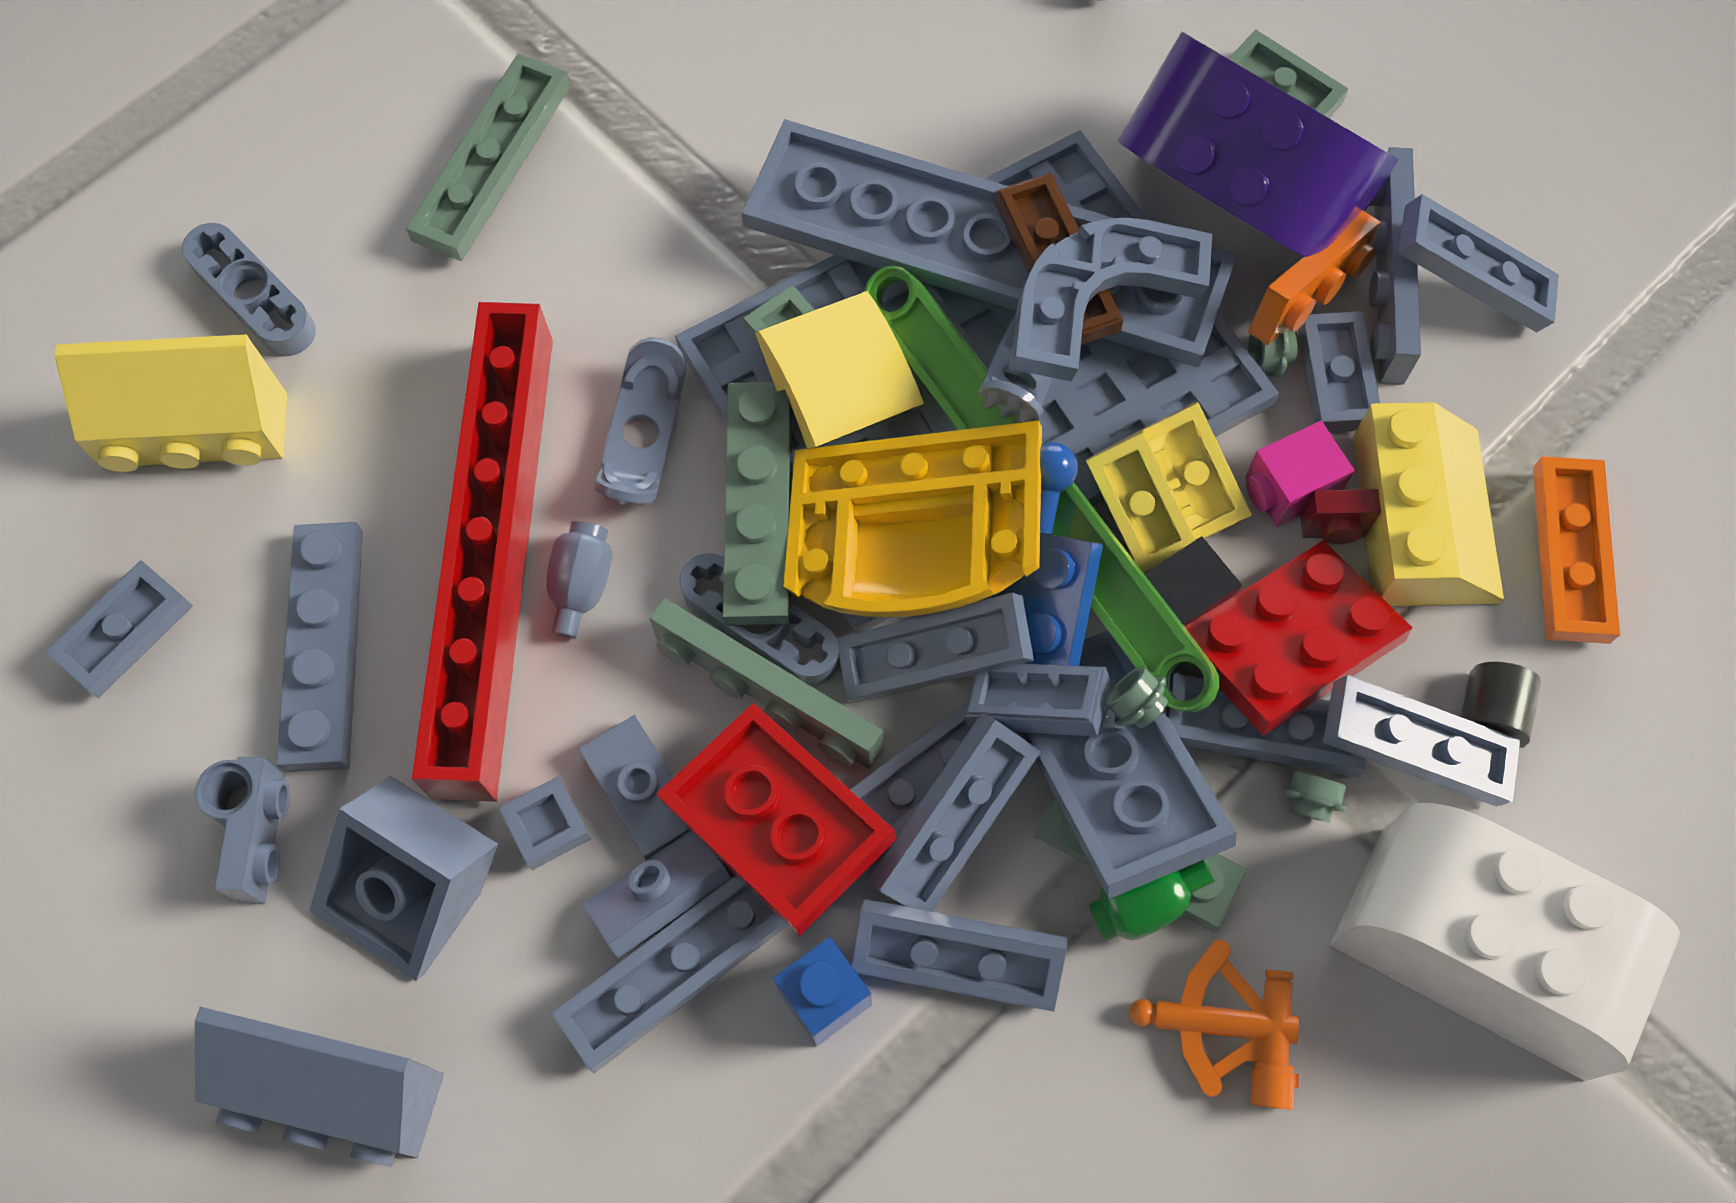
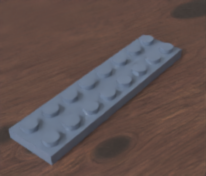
(943, 232)

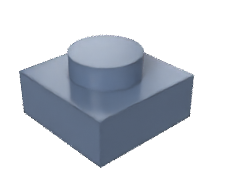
(545, 823)

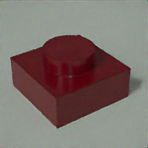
(1340, 514)

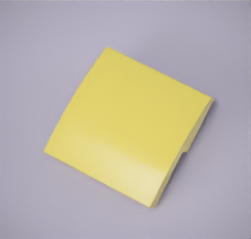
(839, 368)
(1168, 486)

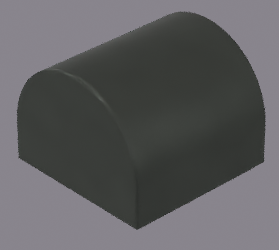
(1502, 698)

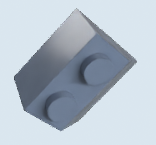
(400, 875)

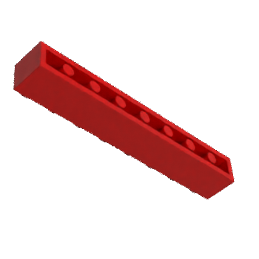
(484, 556)

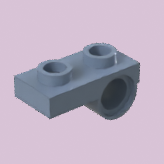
(249, 849)

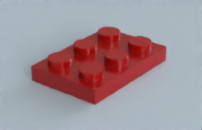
(1296, 635)
(777, 818)

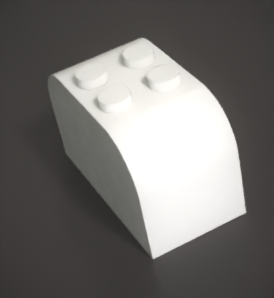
(1510, 937)

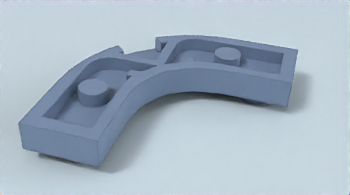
(1092, 261)

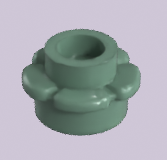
(1275, 356)
(1137, 698)
(1315, 796)

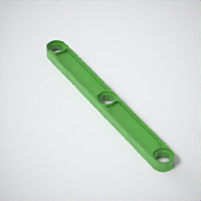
(1122, 593)

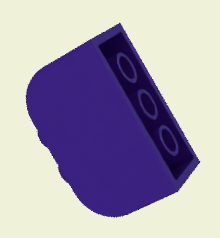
(1254, 149)

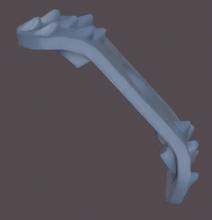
(648, 391)
(1011, 398)

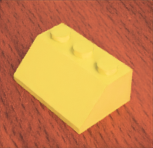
(172, 401)
(1435, 512)

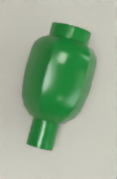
(1150, 905)

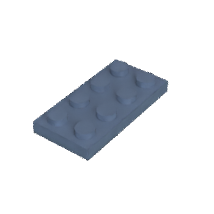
(1131, 791)

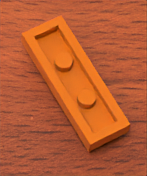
(1314, 280)
(1576, 550)

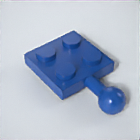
(1062, 589)

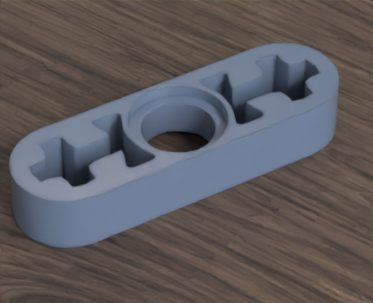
(252, 311)
(806, 632)

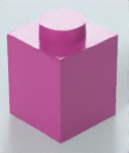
(1292, 468)

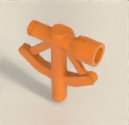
(1267, 1025)

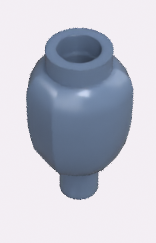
(577, 574)

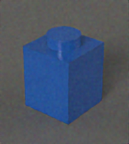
(823, 991)

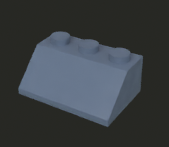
(312, 1086)

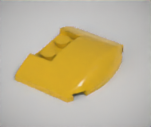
(915, 520)

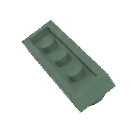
(488, 157)
(757, 504)
(787, 699)

